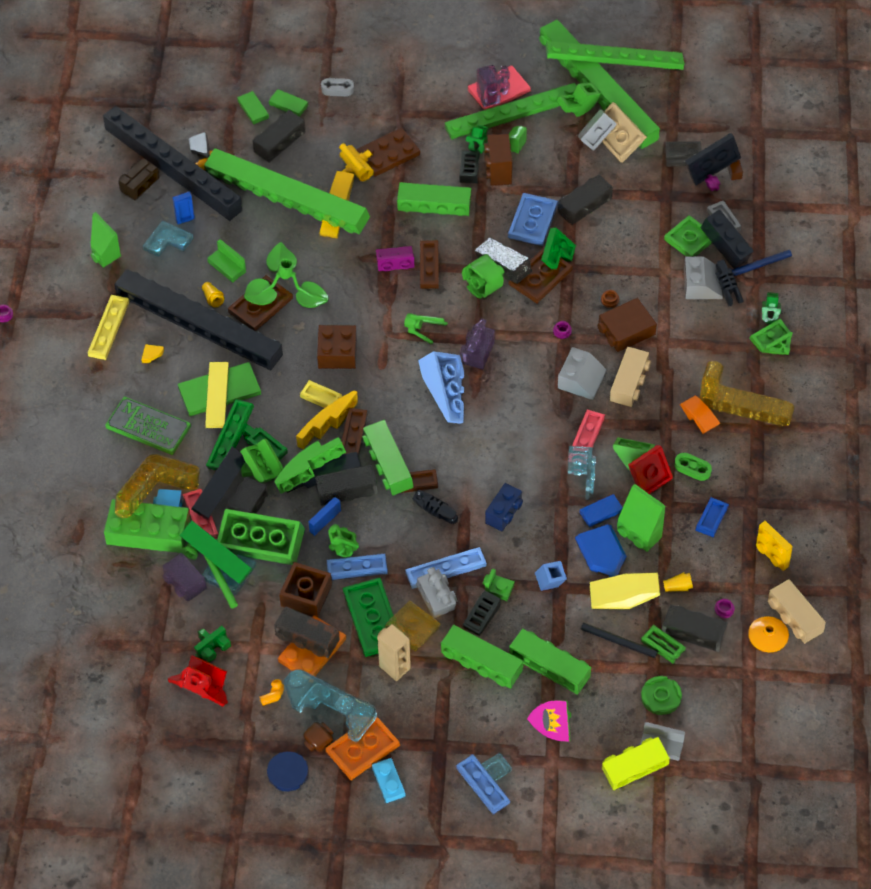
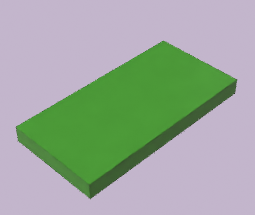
(241, 386)

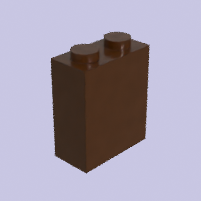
(627, 325)

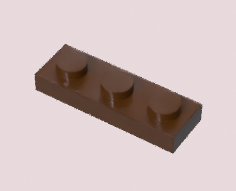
(429, 264)
(354, 430)

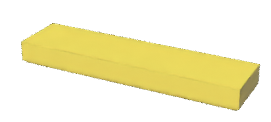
(108, 327)
(217, 394)

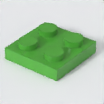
(688, 237)

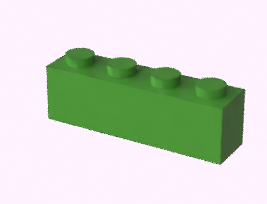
(434, 199)
(388, 458)
(481, 656)
(550, 661)

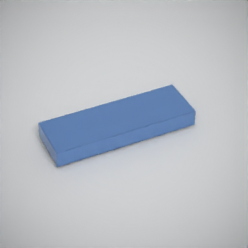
(357, 566)
(483, 784)

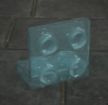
(583, 462)

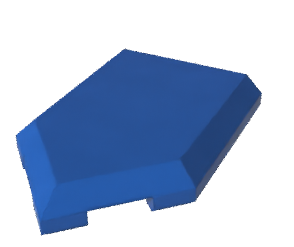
(602, 550)

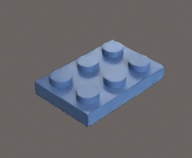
(532, 219)

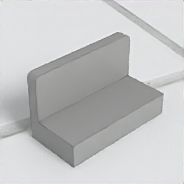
(597, 130)
(670, 738)

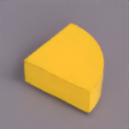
(151, 352)

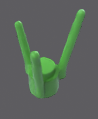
(415, 322)

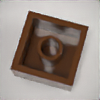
(498, 159)
(337, 347)
(305, 589)

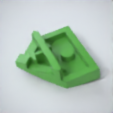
(773, 338)

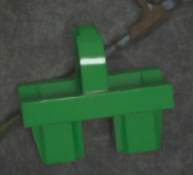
(479, 135)
(771, 304)
(209, 642)

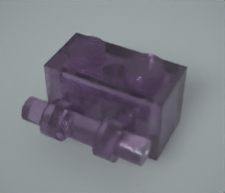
(491, 84)
(478, 345)

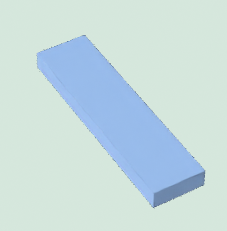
(450, 565)

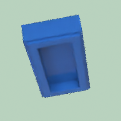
(183, 207)
(601, 510)
(324, 516)
(712, 517)

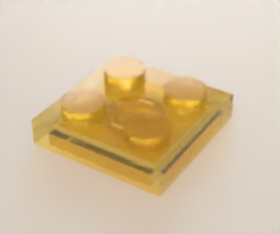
(414, 624)

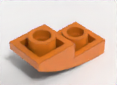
(700, 413)

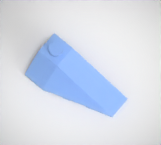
(443, 378)

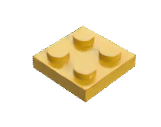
(774, 546)

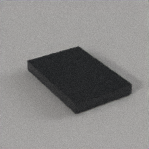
(713, 159)

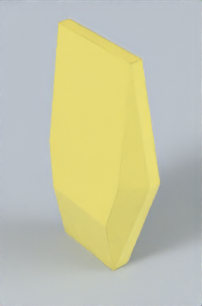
(624, 590)

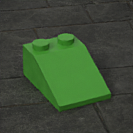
(641, 519)

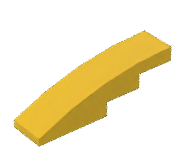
(341, 188)
(330, 416)

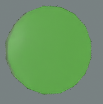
(661, 695)

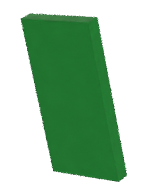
(369, 612)

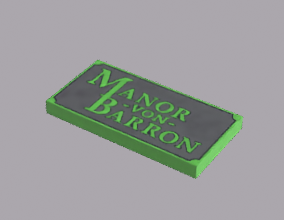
(148, 425)

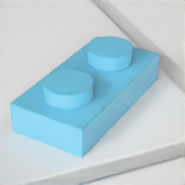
(388, 780)

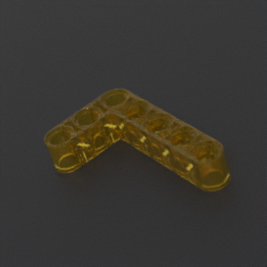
(742, 402)
(154, 470)

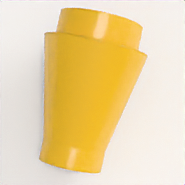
(213, 296)
(680, 582)

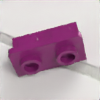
(395, 258)

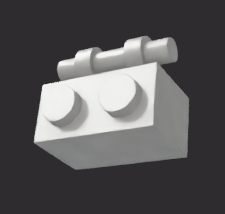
(436, 593)

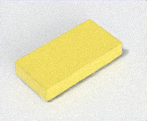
(319, 394)

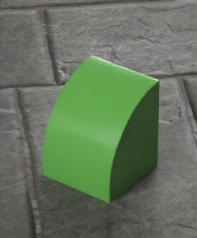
(517, 138)

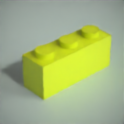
(635, 762)

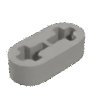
(337, 87)

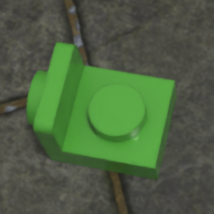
(498, 585)

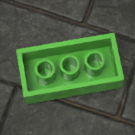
(148, 527)
(261, 536)

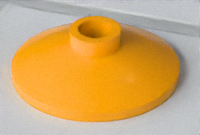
(765, 640)

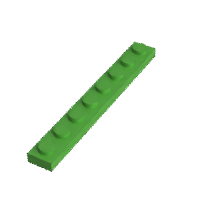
(614, 55)
(508, 111)

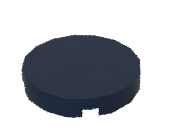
(287, 771)

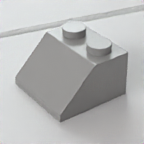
(701, 279)
(581, 374)

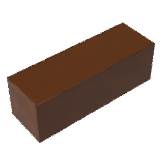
(735, 170)

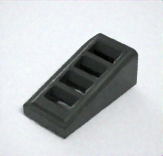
(465, 177)
(488, 602)

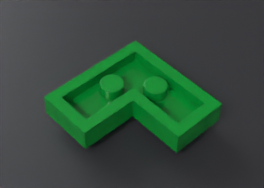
(557, 246)

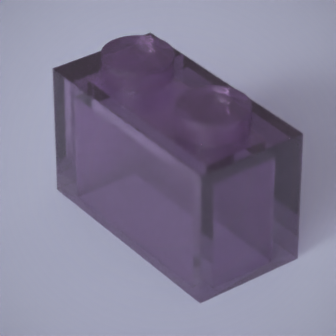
(184, 577)

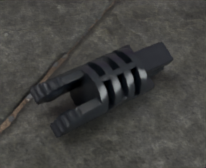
(728, 283)
(435, 507)

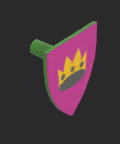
(552, 720)

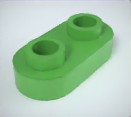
(693, 467)

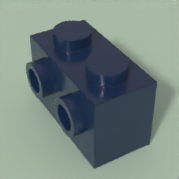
(503, 507)

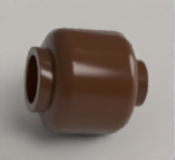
(318, 737)

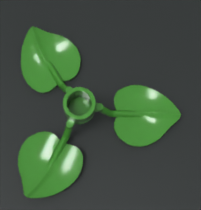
(283, 262)

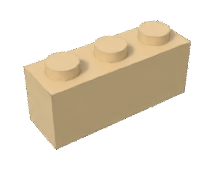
(630, 377)
(796, 611)
(394, 652)

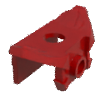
(203, 679)

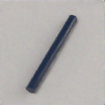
(760, 263)

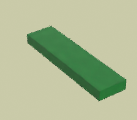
(230, 432)
(216, 552)

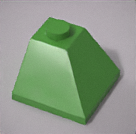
(103, 242)
(630, 450)

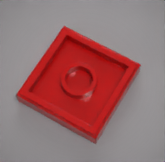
(651, 470)

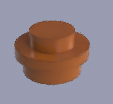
(610, 298)

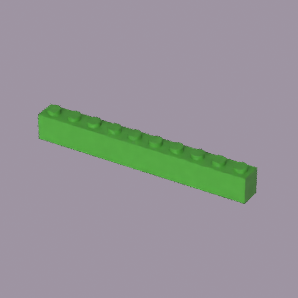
(609, 89)
(287, 191)

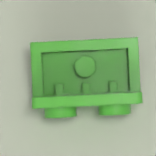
(262, 461)

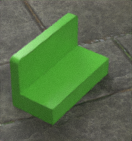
(227, 261)

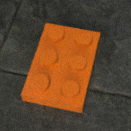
(304, 659)
(357, 757)

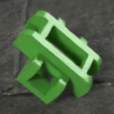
(342, 541)

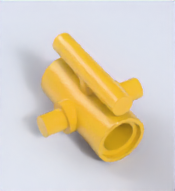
(356, 162)

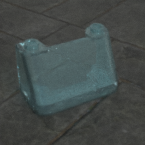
(309, 690)

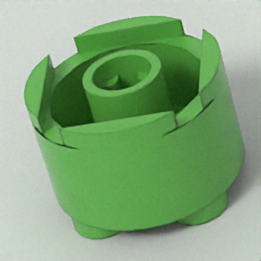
(483, 276)

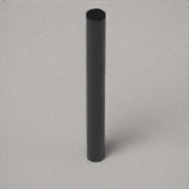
(619, 640)

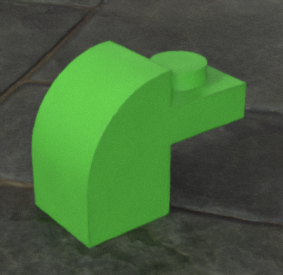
(581, 101)

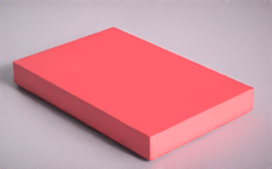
(517, 88)

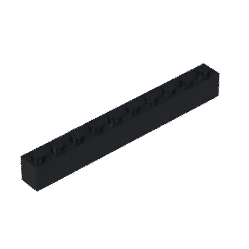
(172, 163)
(199, 319)

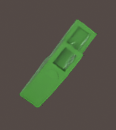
(301, 466)

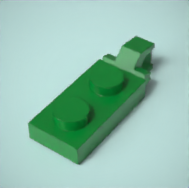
(254, 436)

